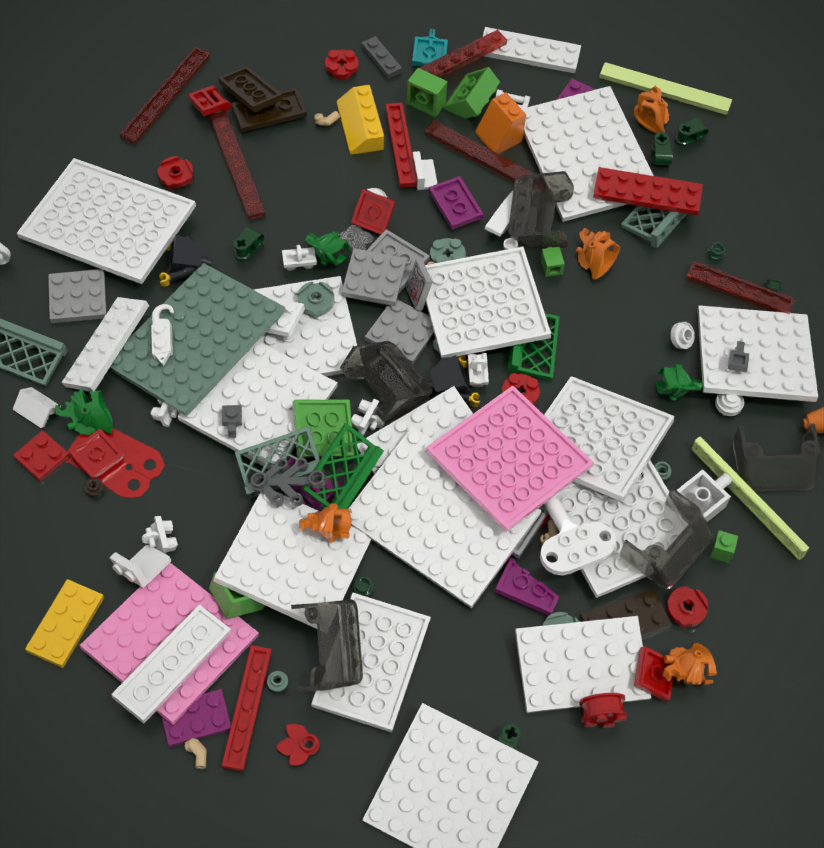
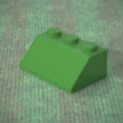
(472, 93)

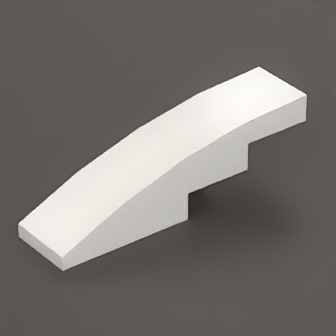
(500, 220)

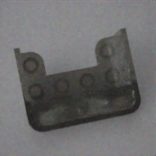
(535, 206)
(389, 376)

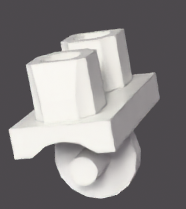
(299, 257)
(478, 370)
(164, 413)
(363, 423)
(156, 536)

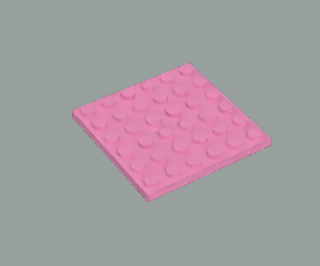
(509, 458)
(149, 619)

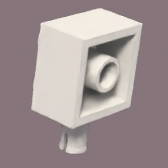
(707, 493)

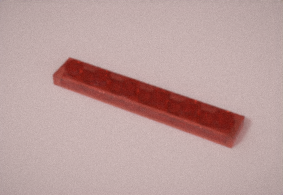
(466, 54)
(740, 288)

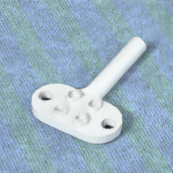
(575, 544)

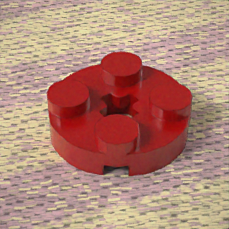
(333, 61)
(179, 180)
(526, 383)
(684, 617)

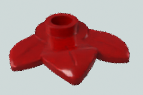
(295, 744)

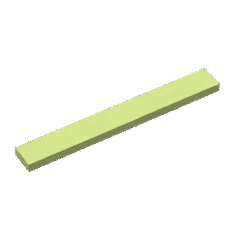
(668, 89)
(751, 499)

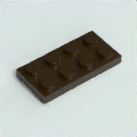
(250, 89)
(286, 110)
(646, 606)

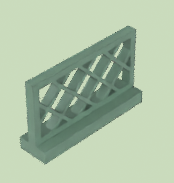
(662, 229)
(33, 340)
(311, 465)

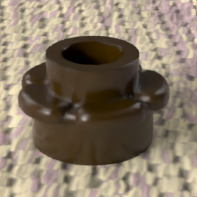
(93, 492)

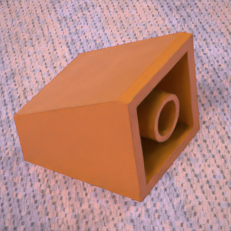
(502, 124)

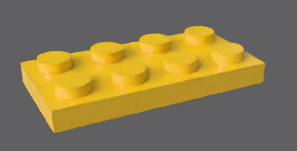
(64, 623)

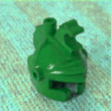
(328, 245)
(677, 382)
(87, 415)

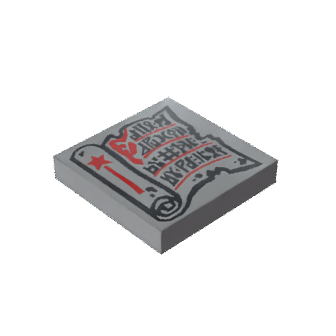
(419, 284)

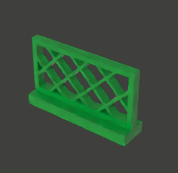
(517, 351)
(358, 475)

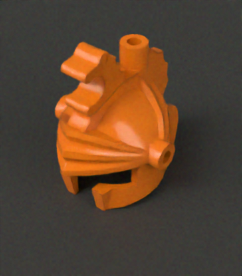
(652, 110)
(596, 253)
(330, 522)
(690, 665)

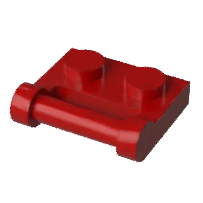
(205, 104)

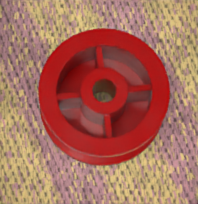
(603, 709)

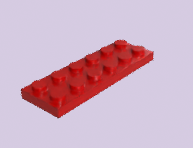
(648, 191)

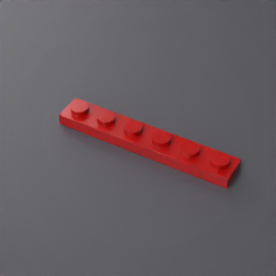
(401, 145)
(246, 709)

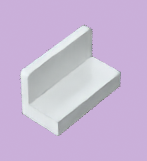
(424, 172)
(34, 406)

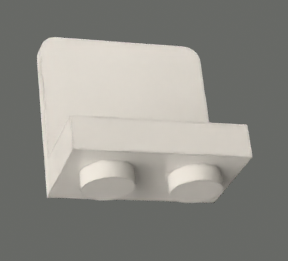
(142, 566)

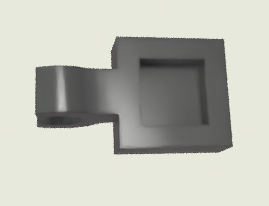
(738, 359)
(232, 417)

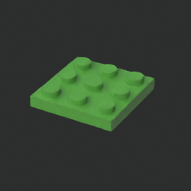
(325, 422)

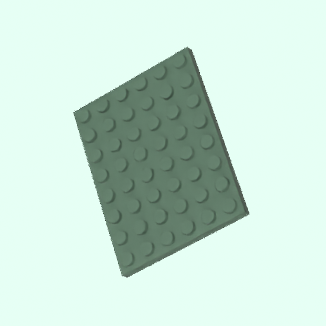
(211, 331)

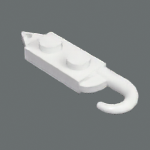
(161, 335)

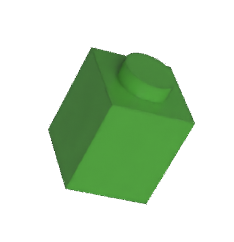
(552, 261)
(724, 546)

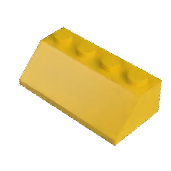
(360, 120)

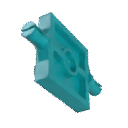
(428, 49)

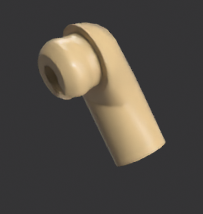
(326, 121)
(552, 531)
(195, 746)

